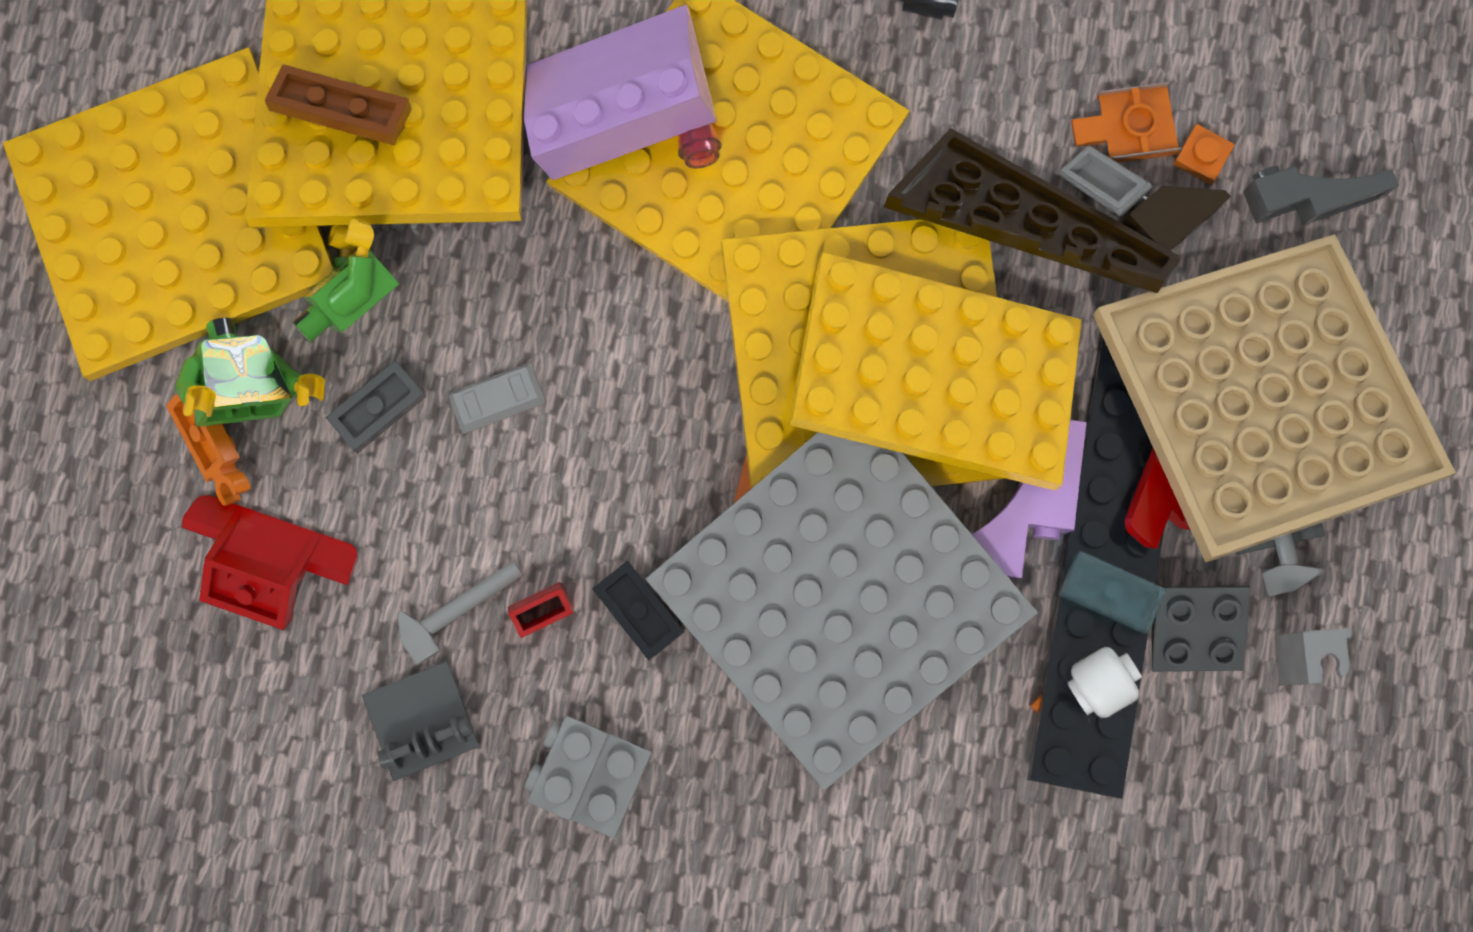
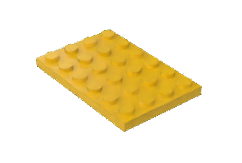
(937, 372)

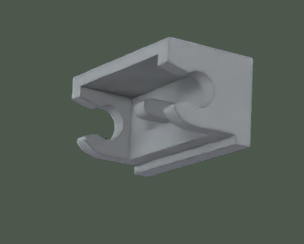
(1301, 655)

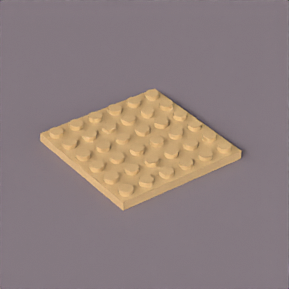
(1271, 396)

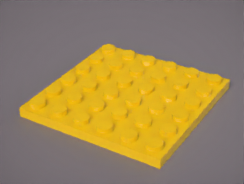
(464, 129)
(790, 155)
(148, 217)
(769, 307)

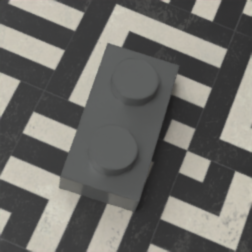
(375, 407)

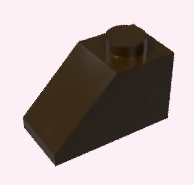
(1174, 213)

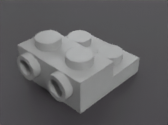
(587, 775)

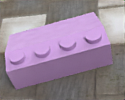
(616, 94)

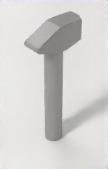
(1290, 575)
(418, 636)

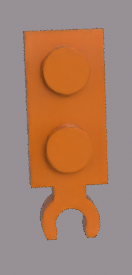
(213, 453)

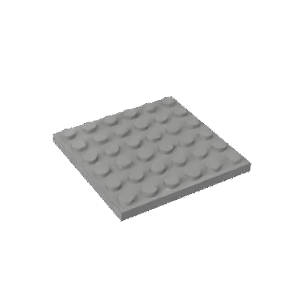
(840, 599)

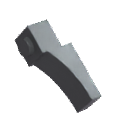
(1313, 197)

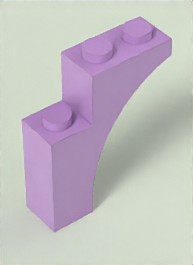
(1037, 509)

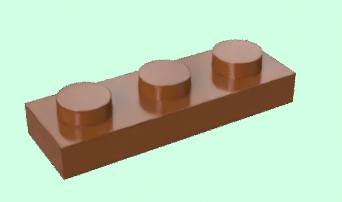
(338, 104)

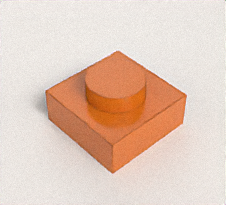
(1204, 154)

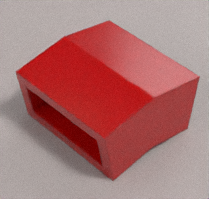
(540, 597)

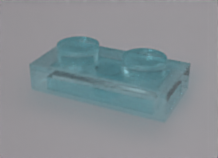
(1112, 592)

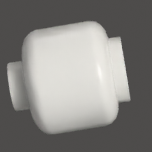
(1105, 682)

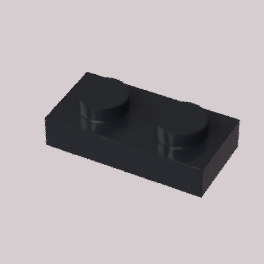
(638, 610)

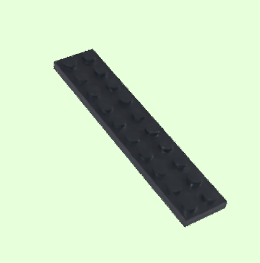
(1068, 744)

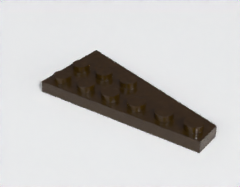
(1000, 202)

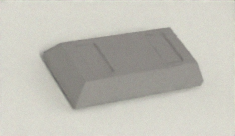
(1105, 180)
(496, 398)

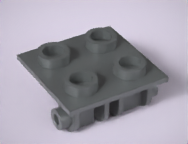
(1201, 629)
(420, 721)

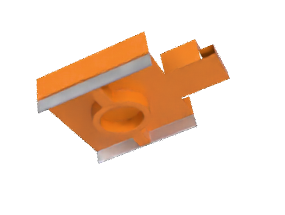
(1133, 122)

